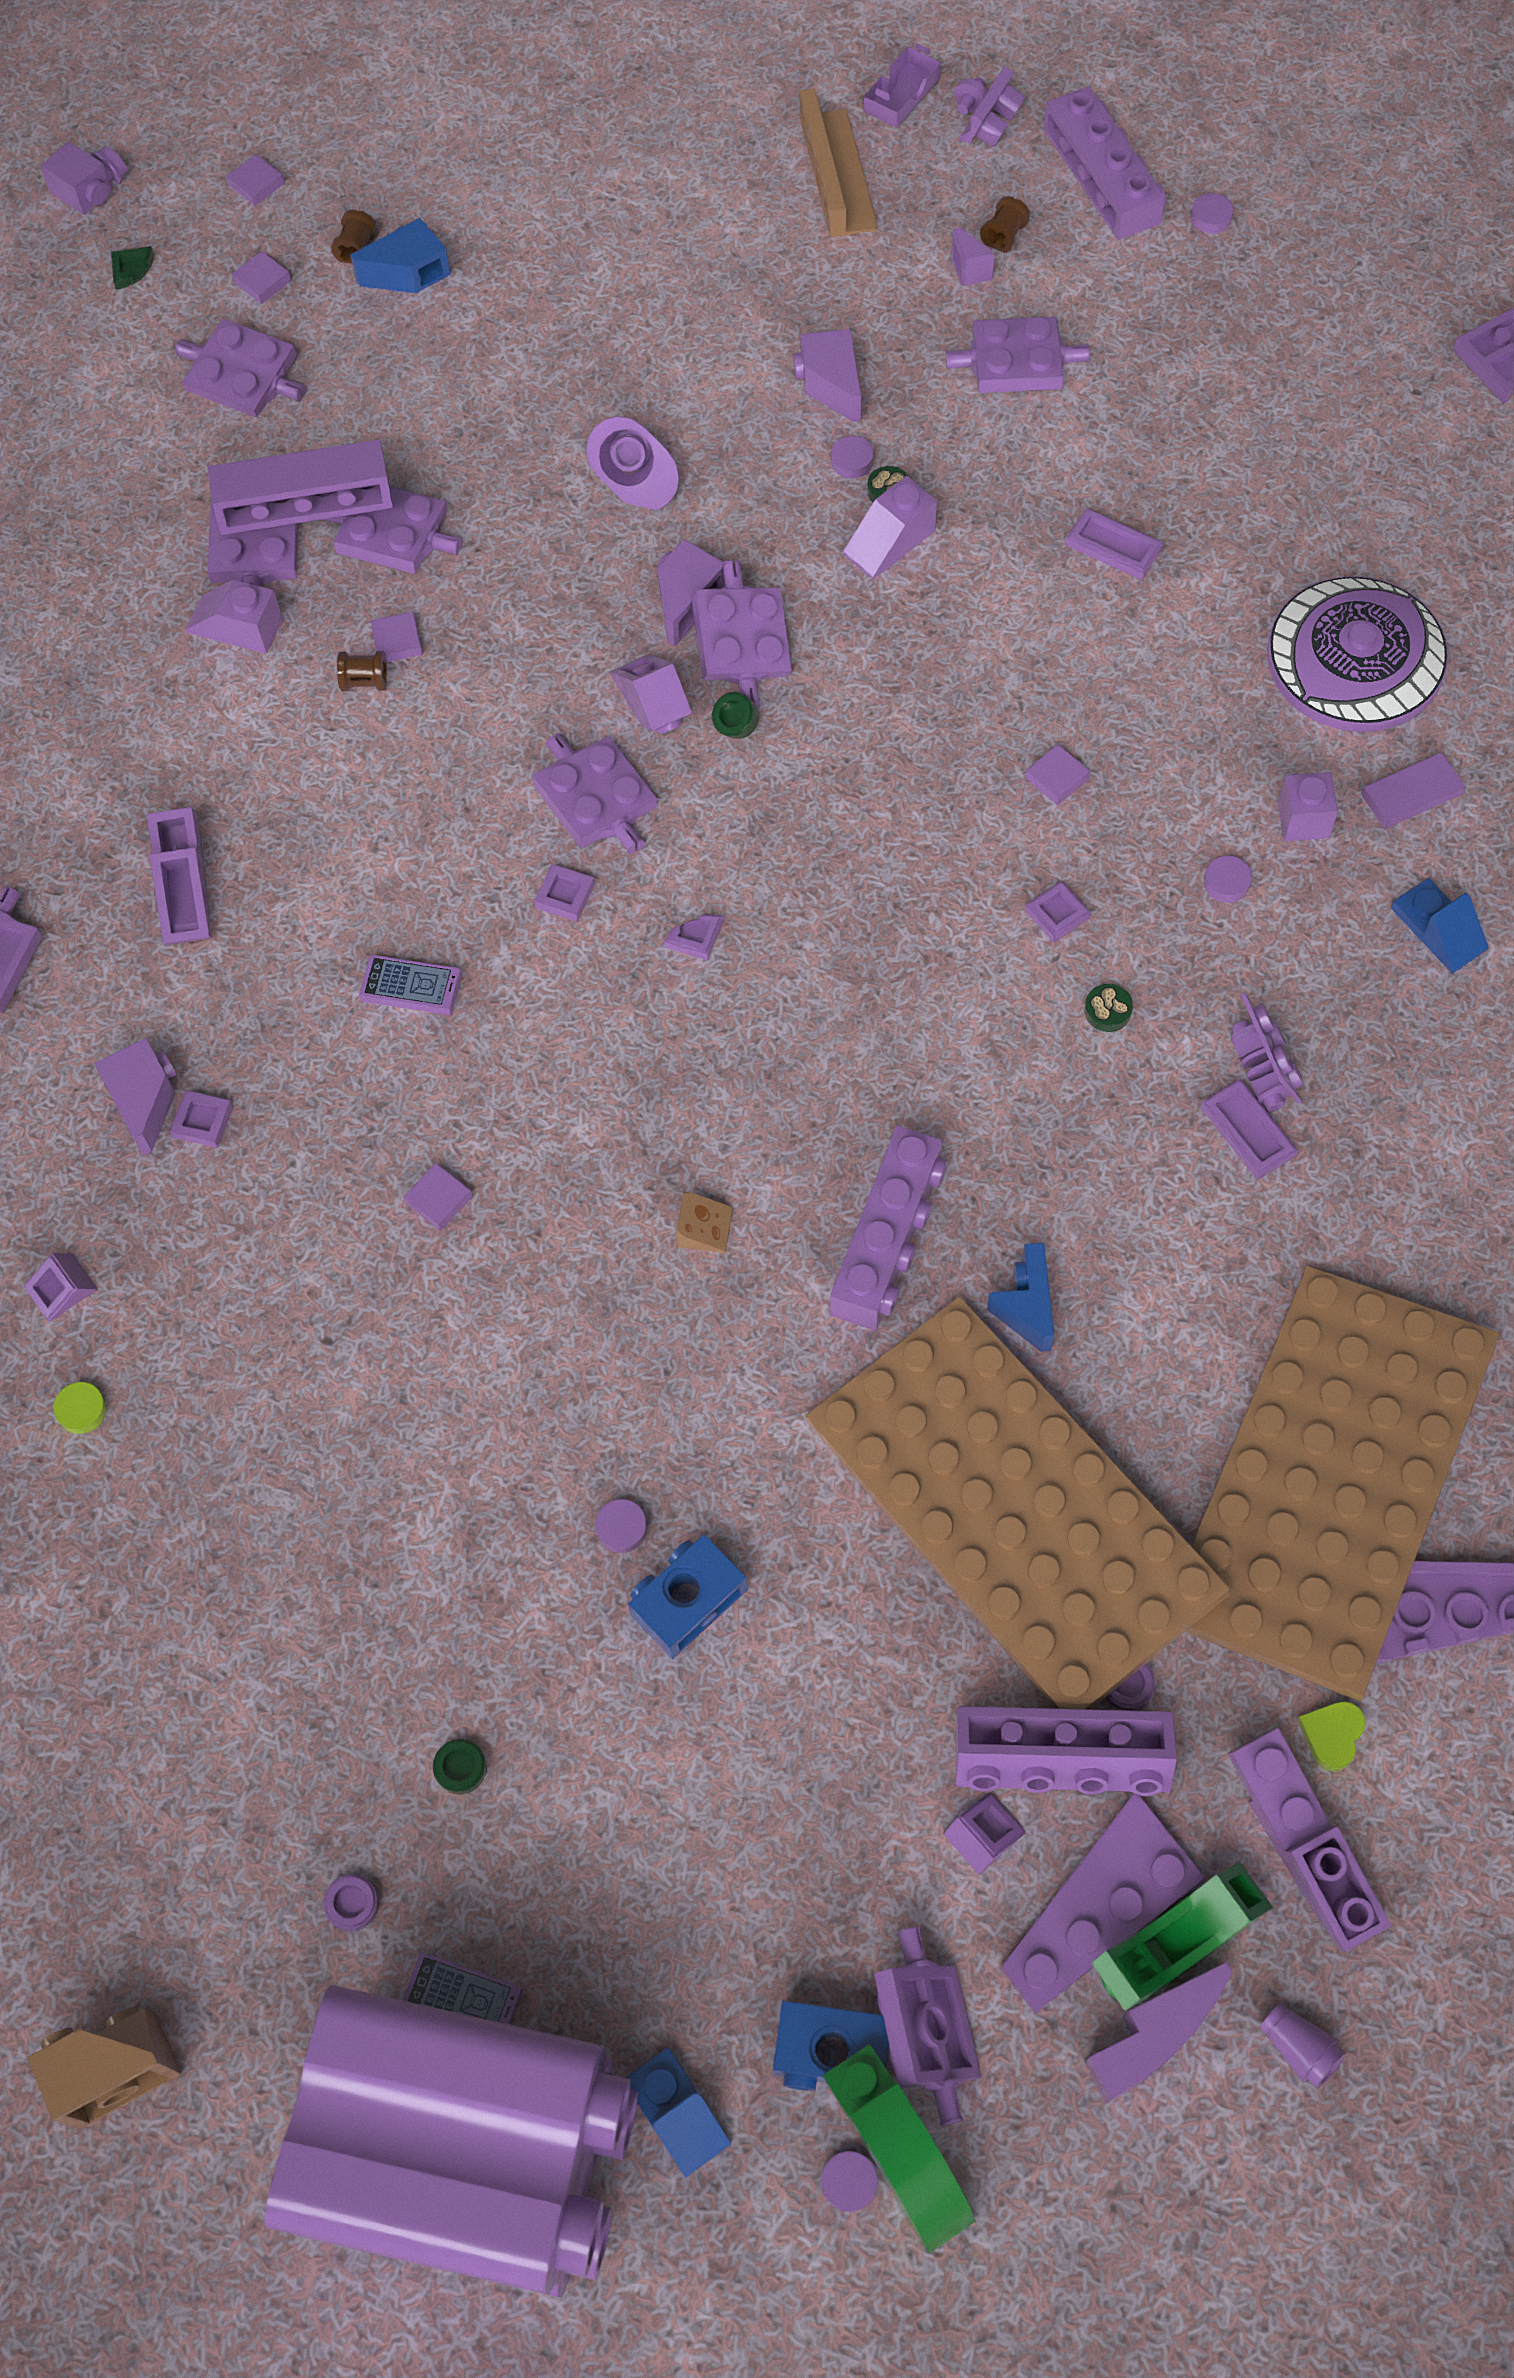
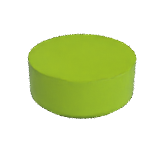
(80, 1407)

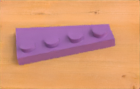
(1450, 1607)

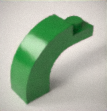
(1182, 1937)
(901, 2148)

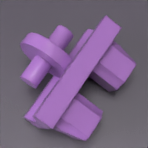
(975, 99)

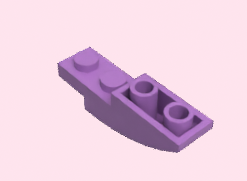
(1307, 1841)

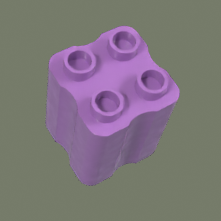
(451, 2142)

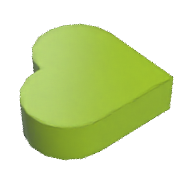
(1332, 1734)

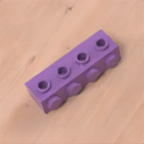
(1104, 162)
(299, 487)
(886, 1228)
(1065, 1750)

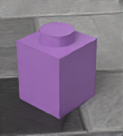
(76, 178)
(1307, 806)

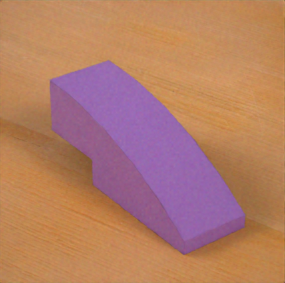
(179, 875)
(1158, 2033)

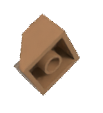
(98, 2073)

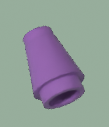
(1303, 2045)

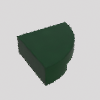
(129, 265)

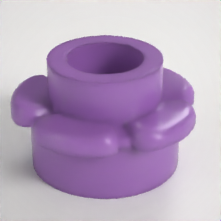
(112, 163)

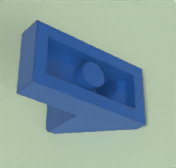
(1443, 925)
(1028, 1307)
(678, 2112)

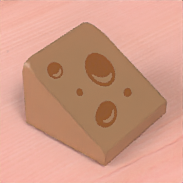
(703, 1223)

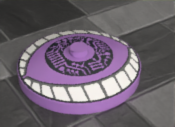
(1357, 654)

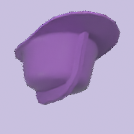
(627, 446)

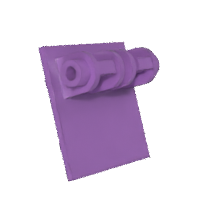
(1261, 1047)

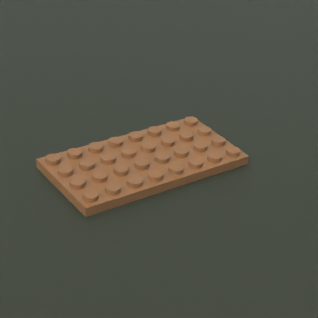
(1337, 1478)
(1017, 1508)

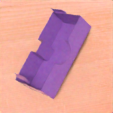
(909, 81)

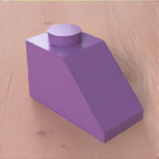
(830, 371)
(892, 527)
(679, 575)
(238, 616)
(653, 692)
(140, 1089)

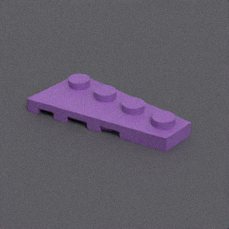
(1111, 1895)

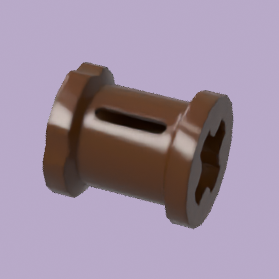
(1009, 217)
(356, 232)
(362, 671)

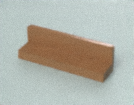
(836, 168)

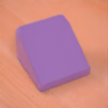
(971, 258)
(59, 1285)
(983, 1833)

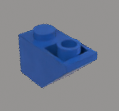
(402, 260)

